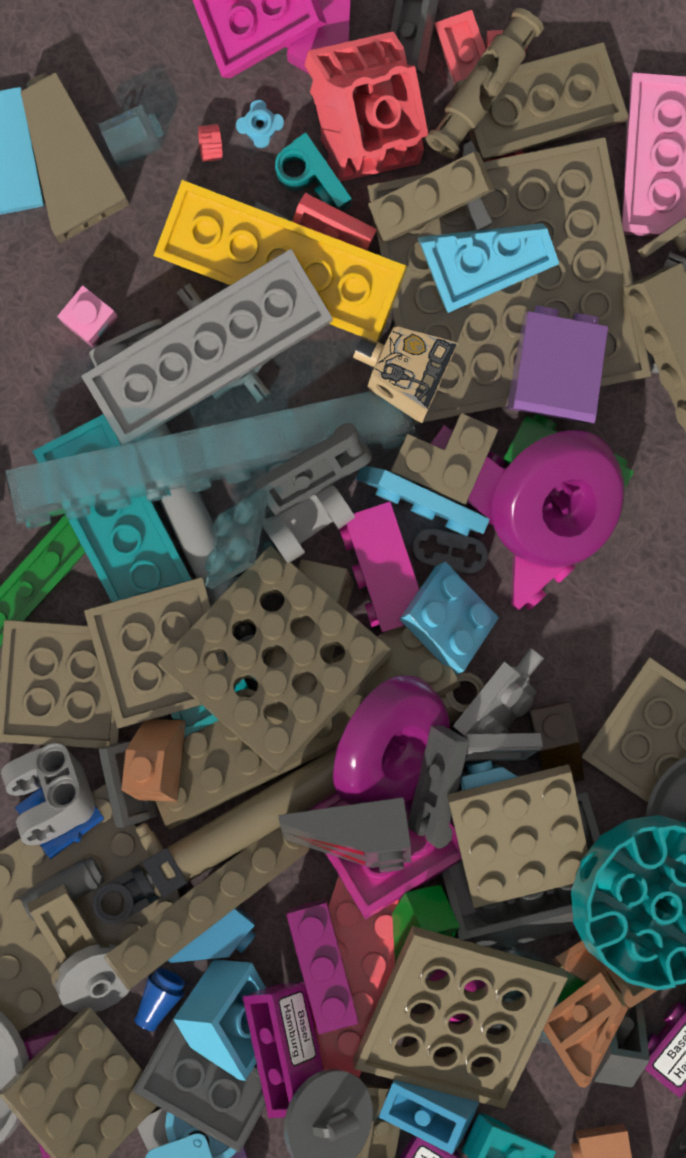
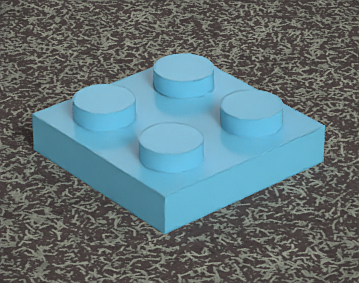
(449, 618)

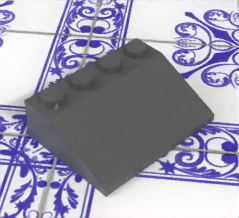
(519, 918)

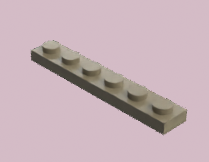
(202, 907)

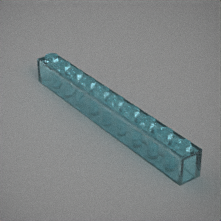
(195, 458)

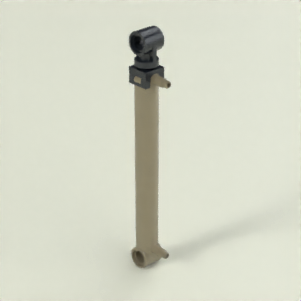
(233, 830)

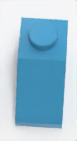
(221, 939)
(429, 1114)

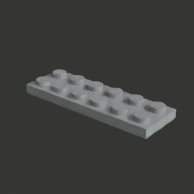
(207, 348)

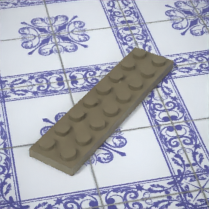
(222, 767)

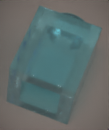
(131, 135)

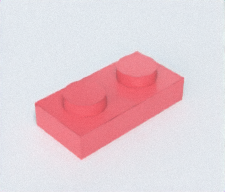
(333, 222)

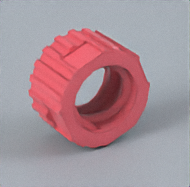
(210, 142)

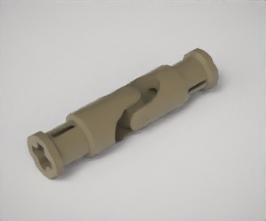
(485, 83)

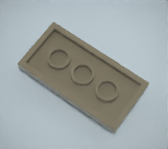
(551, 103)

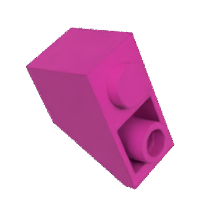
(530, 579)

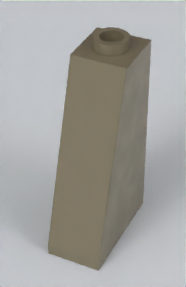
(70, 166)

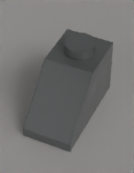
(627, 1051)

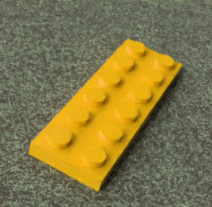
(234, 239)

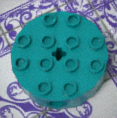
(618, 897)

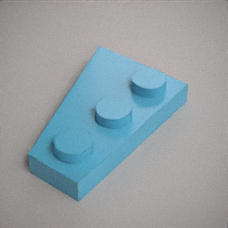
(485, 261)
(424, 501)

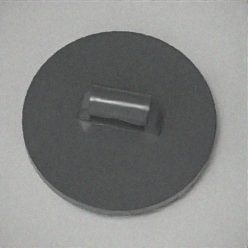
(328, 1116)

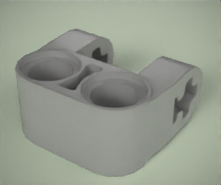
(305, 520)
(59, 786)

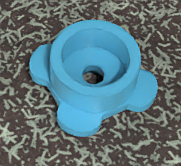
(262, 135)

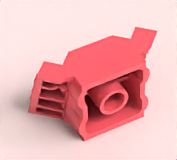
(367, 106)

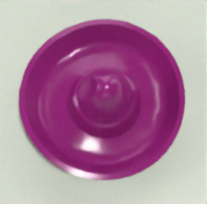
(559, 499)
(387, 741)

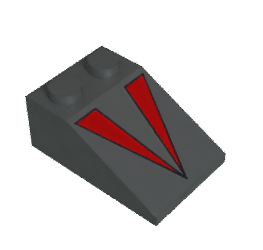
(361, 833)

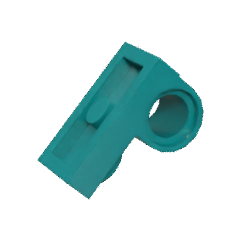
(317, 170)
(497, 1140)

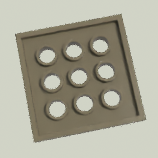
(307, 712)
(463, 963)

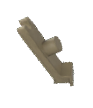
(676, 233)

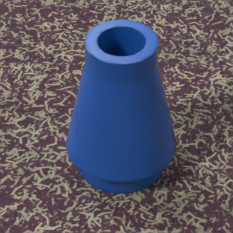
(159, 997)

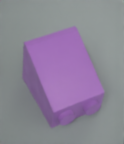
(558, 366)

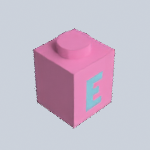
(88, 316)

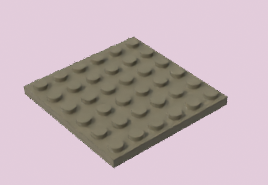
(578, 204)

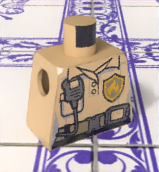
(407, 368)

